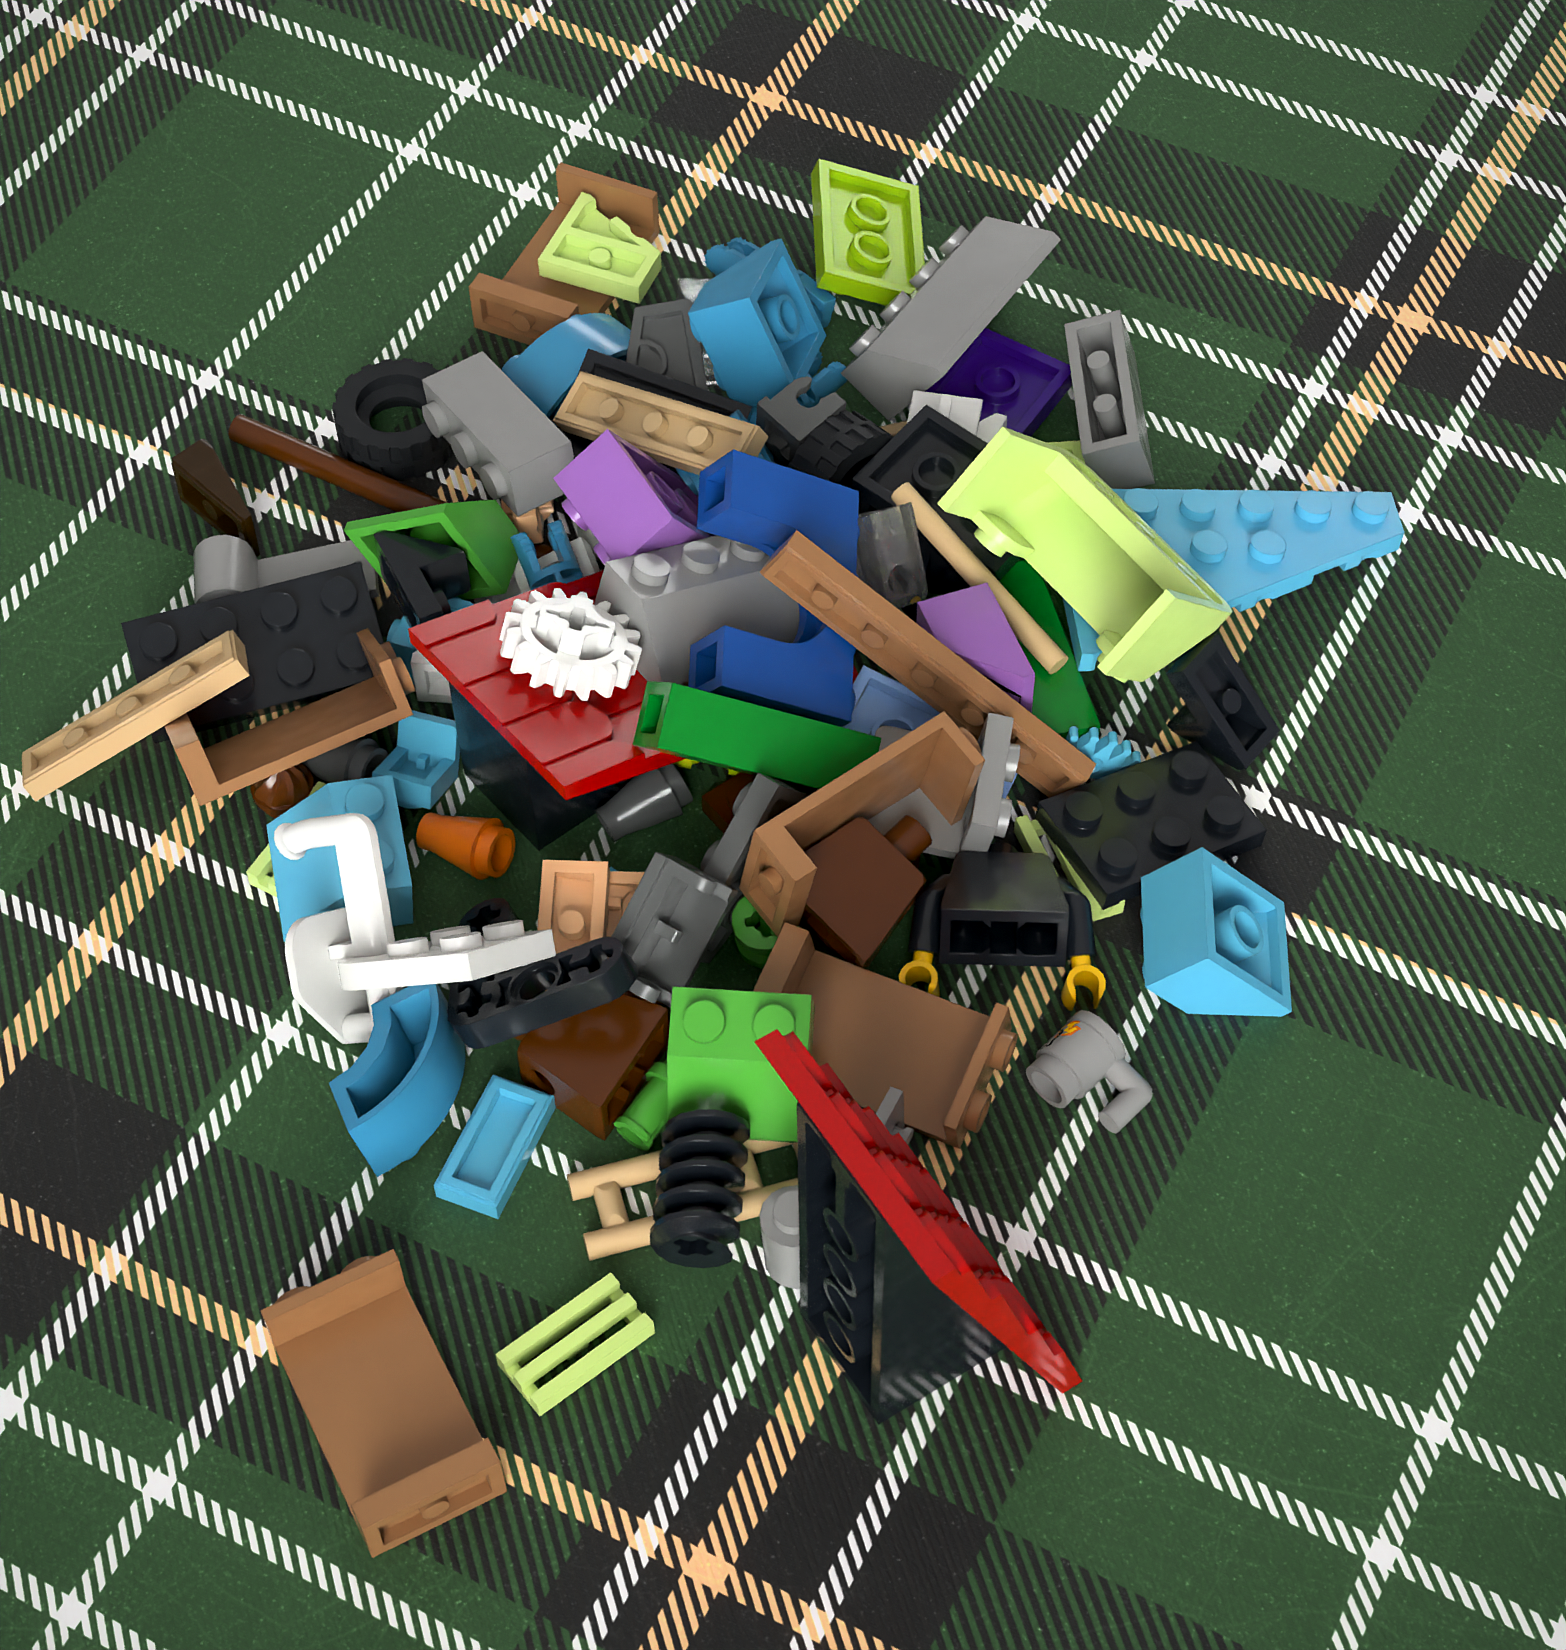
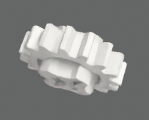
(570, 644)

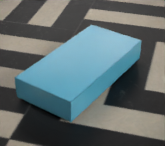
(495, 1146)

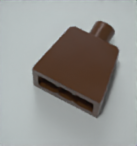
(864, 886)
(595, 1059)

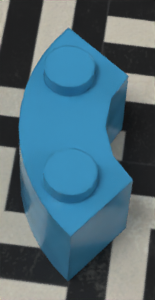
(554, 359)
(402, 1078)

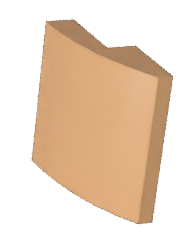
(583, 901)

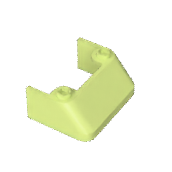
(1090, 550)

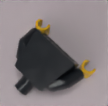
(1004, 913)

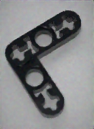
(506, 1002)

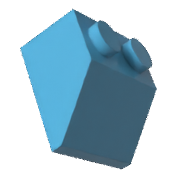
(757, 325)

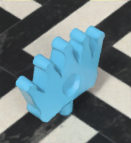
(1104, 752)

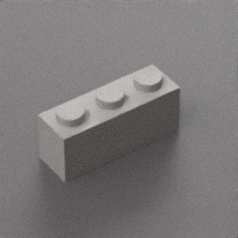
(1109, 401)
(497, 432)

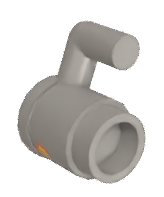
(1082, 1057)

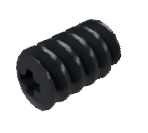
(699, 1188)

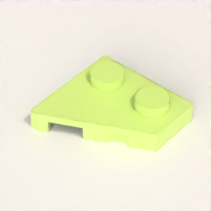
(600, 254)

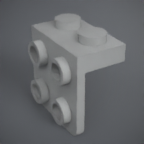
(986, 811)

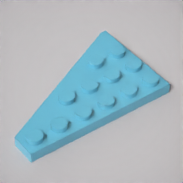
(1257, 541)

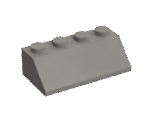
(945, 311)
(690, 592)

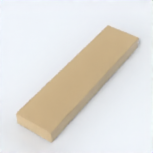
(655, 424)
(134, 714)

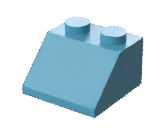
(314, 881)
(1214, 939)

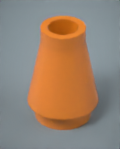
(470, 843)

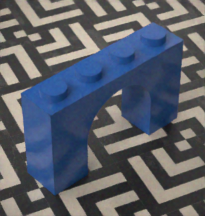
(762, 508)

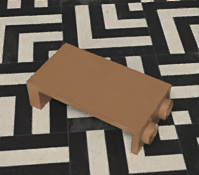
(529, 305)
(299, 733)
(932, 757)
(895, 1037)
(382, 1402)

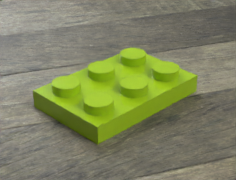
(865, 233)

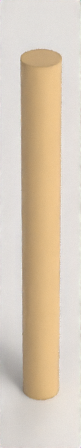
(976, 573)

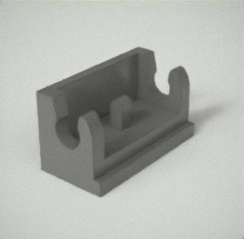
(789, 422)
(671, 924)

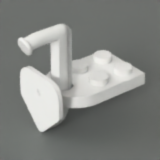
(350, 955)

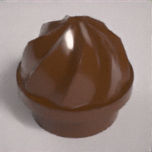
(282, 790)

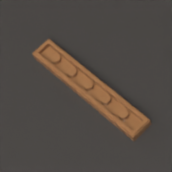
(920, 661)

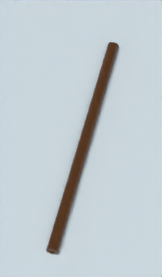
(334, 468)

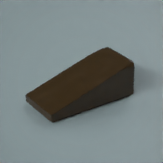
(211, 493)

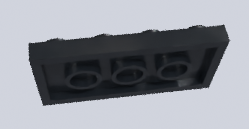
(294, 637)

